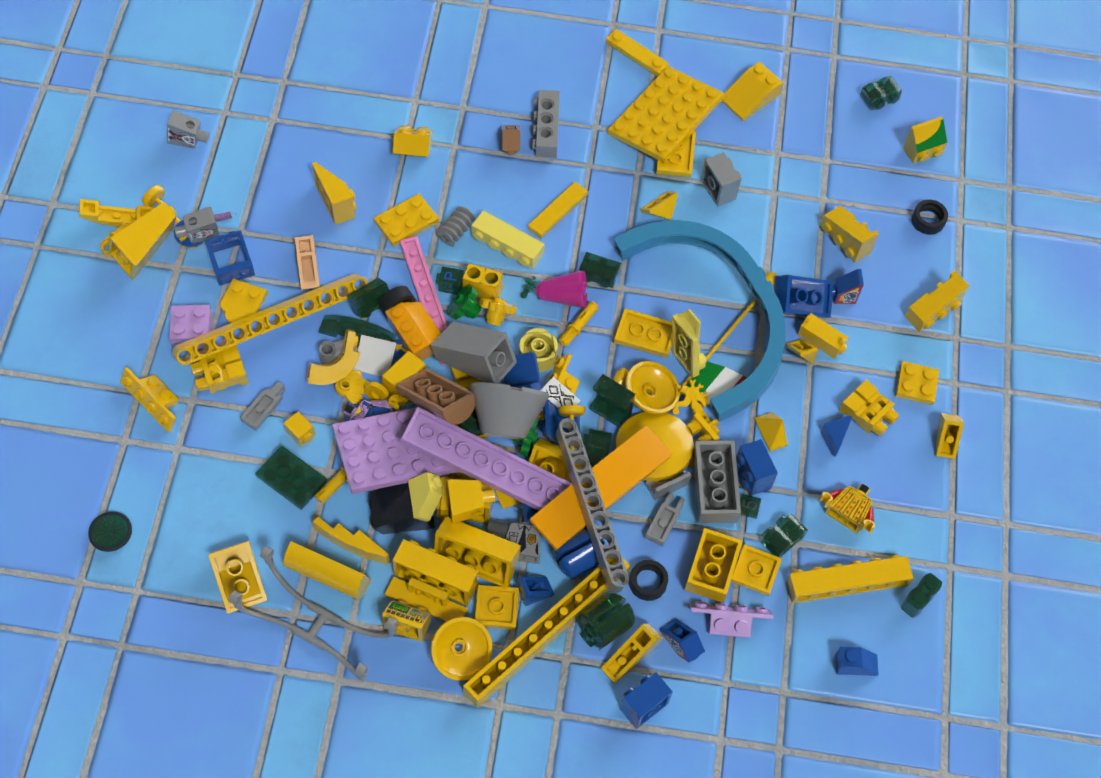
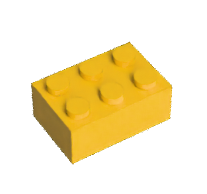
(713, 565)

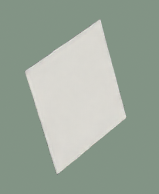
(375, 355)

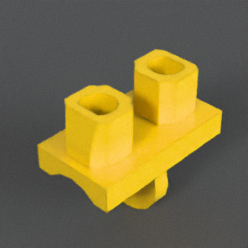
(706, 427)

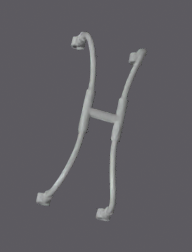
(361, 670)

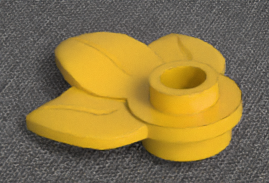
(355, 387)

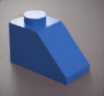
(856, 662)

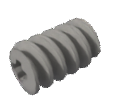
(456, 225)

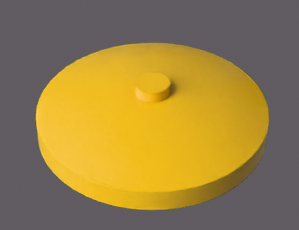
(671, 432)

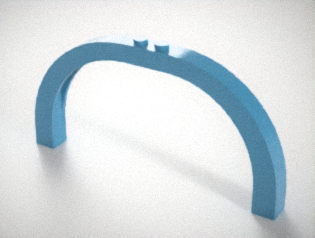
(707, 237)

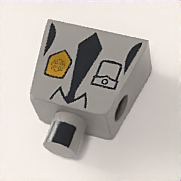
(528, 538)

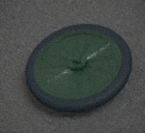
(110, 531)

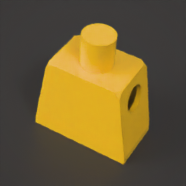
(467, 499)

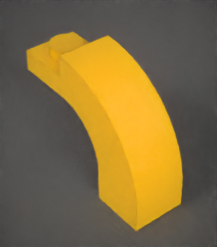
(338, 369)

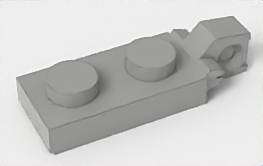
(263, 406)

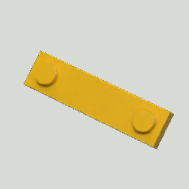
(636, 52)

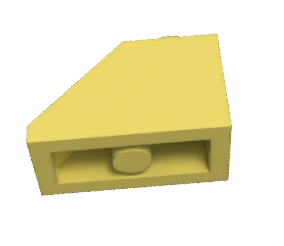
(425, 495)

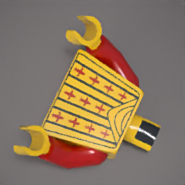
(850, 507)

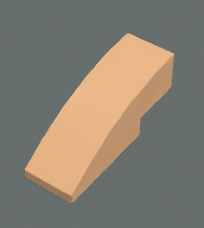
(307, 262)

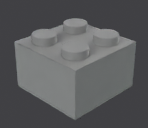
(720, 179)

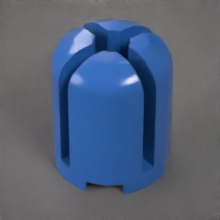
(577, 555)

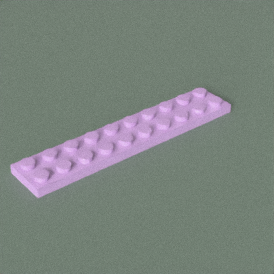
(482, 460)

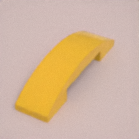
(110, 215)

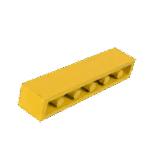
(849, 579)

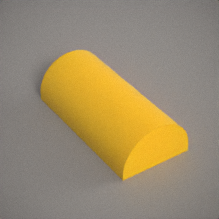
(325, 571)

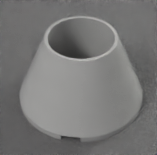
(506, 409)

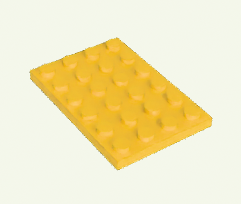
(666, 114)

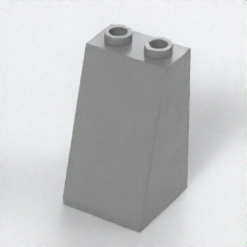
(475, 351)

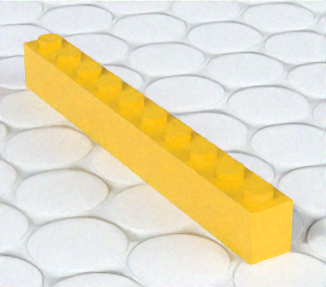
(537, 637)

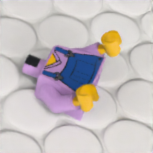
(372, 408)

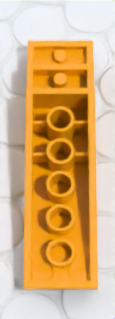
(615, 478)

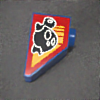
(848, 287)
(683, 640)

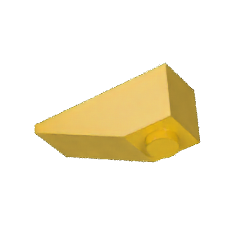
(632, 652)

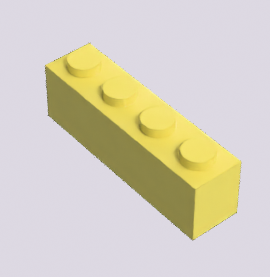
(507, 239)

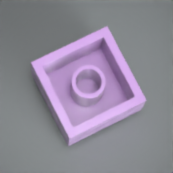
(189, 322)

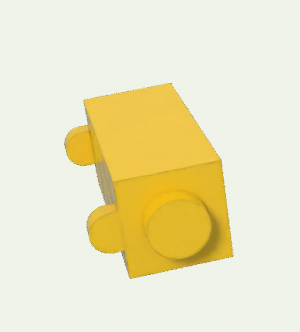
(823, 336)

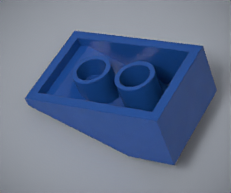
(804, 295)

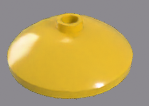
(657, 382)
(473, 653)

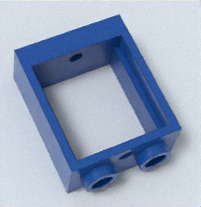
(235, 271)

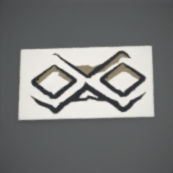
(559, 394)

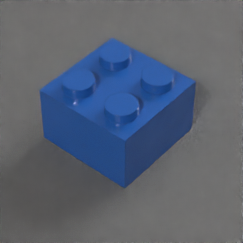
(755, 467)
(645, 700)

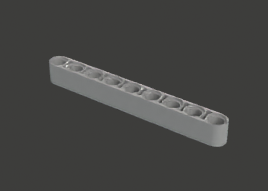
(592, 513)

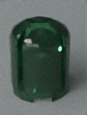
(605, 620)

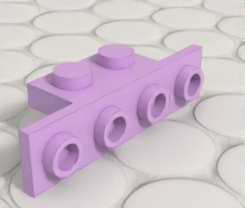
(730, 620)

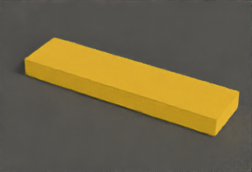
(557, 210)

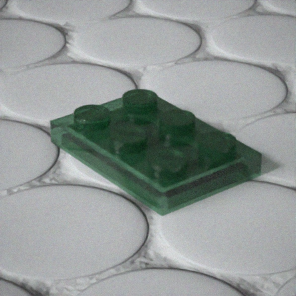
(291, 477)

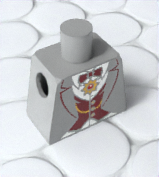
(185, 130)

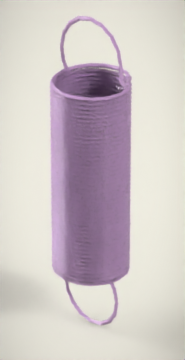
(223, 216)

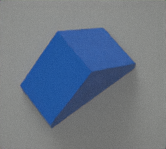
(834, 433)
(534, 589)

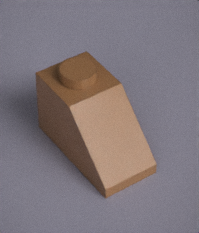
(510, 138)

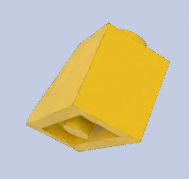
(948, 435)

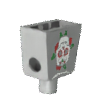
(198, 226)

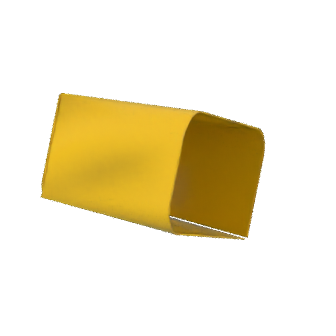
(482, 275)

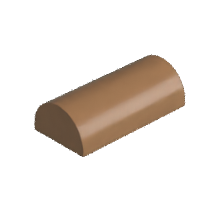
(438, 396)

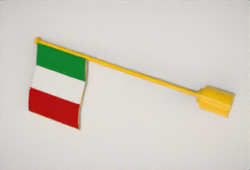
(719, 378)

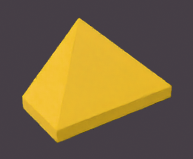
(662, 206)
(803, 349)
(772, 430)

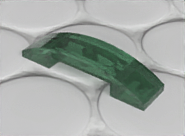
(336, 325)

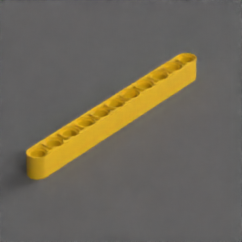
(262, 318)

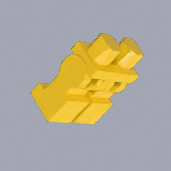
(220, 370)
(869, 409)

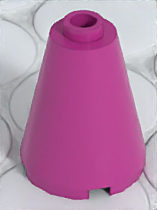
(564, 289)

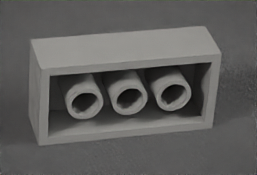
(716, 482)

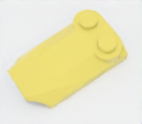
(686, 342)

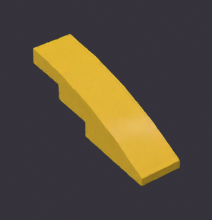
(356, 544)

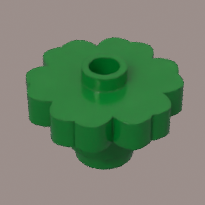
(465, 303)
(529, 440)

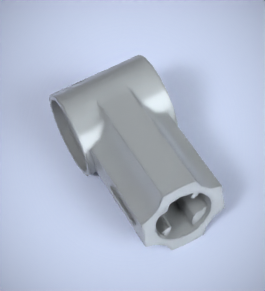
(333, 348)

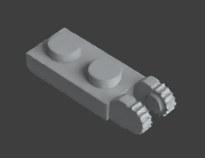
(664, 521)

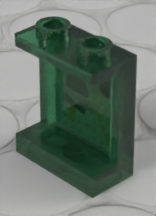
(612, 401)

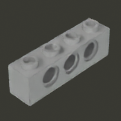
(547, 123)

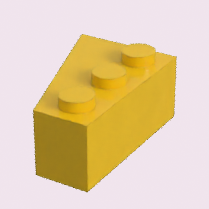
(848, 233)
(937, 303)

